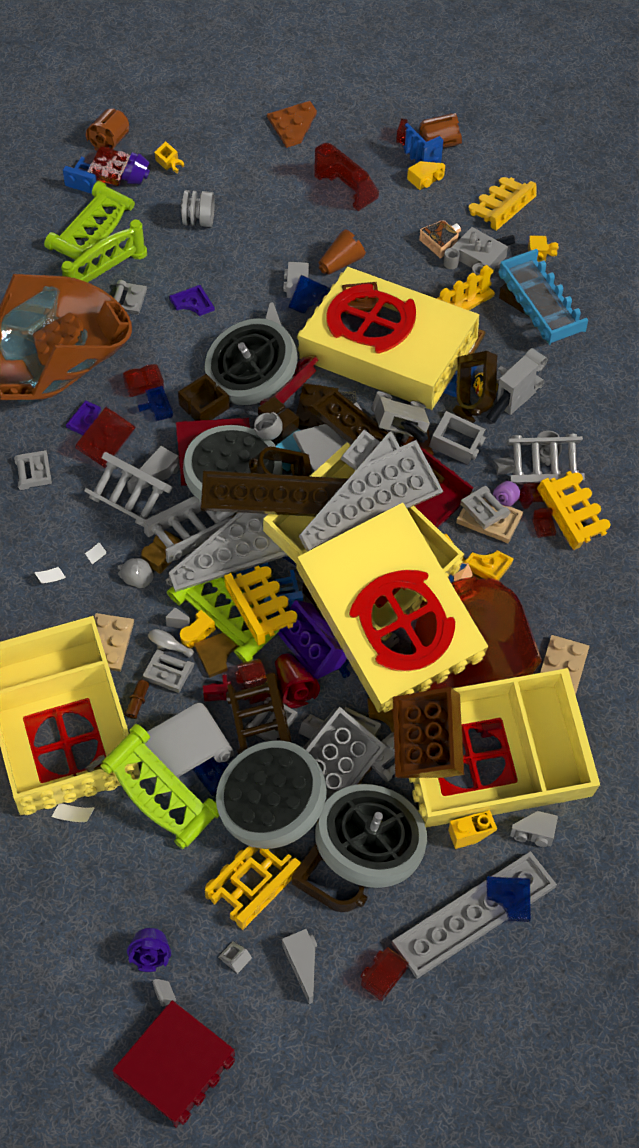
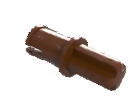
(137, 699)

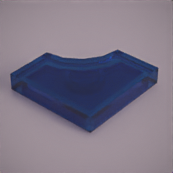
(307, 294)
(512, 895)

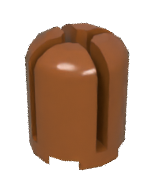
(443, 126)
(108, 129)

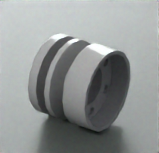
(198, 208)

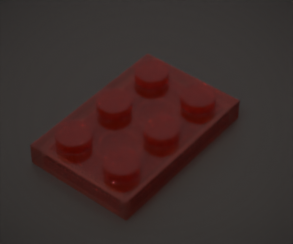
(109, 165)
(105, 435)

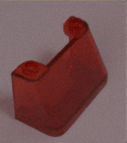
(333, 163)

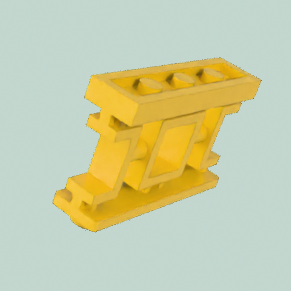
(261, 894)

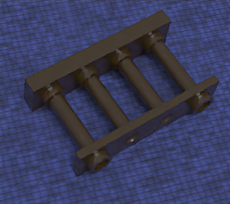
(275, 705)

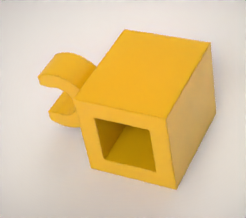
(168, 157)
(540, 243)

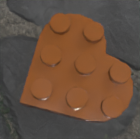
(59, 332)

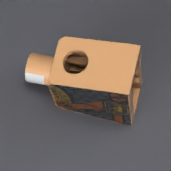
(439, 237)

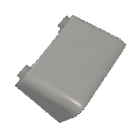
(188, 741)

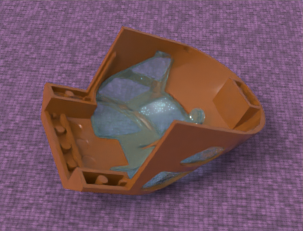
(38, 301)

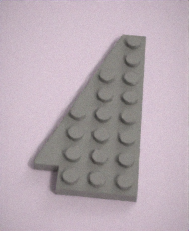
(381, 482)
(229, 550)

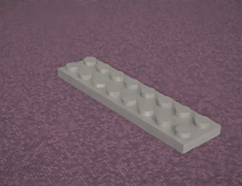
(466, 919)

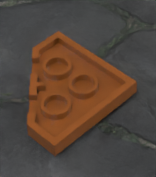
(293, 122)

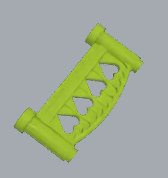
(104, 197)
(133, 247)
(232, 627)
(134, 750)

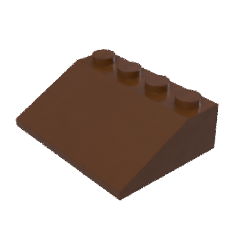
(428, 734)

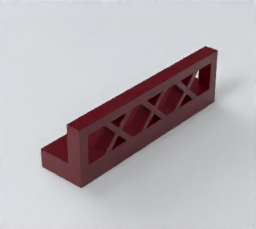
(302, 373)

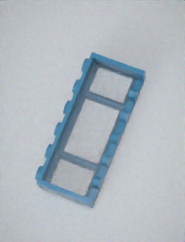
(540, 297)

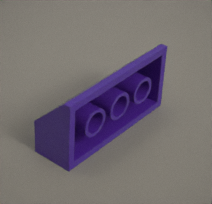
(313, 641)

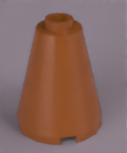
(341, 253)

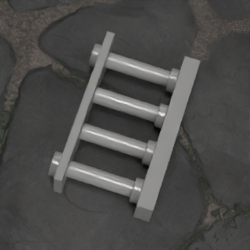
(536, 476)
(143, 479)
(172, 517)

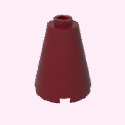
(295, 682)

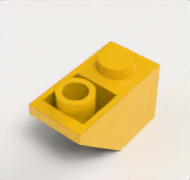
(425, 173)
(471, 829)

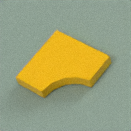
(490, 565)

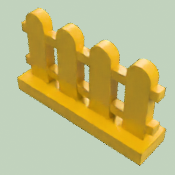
(511, 203)
(474, 294)
(563, 513)
(252, 615)

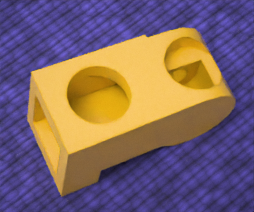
(198, 630)

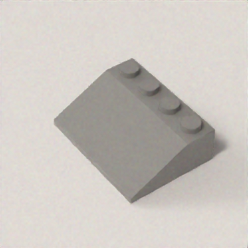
(319, 443)
(343, 750)

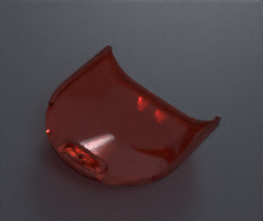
(502, 625)

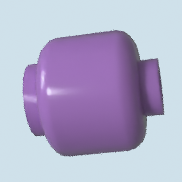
(507, 492)

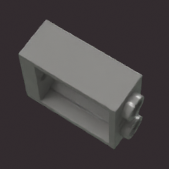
(452, 448)

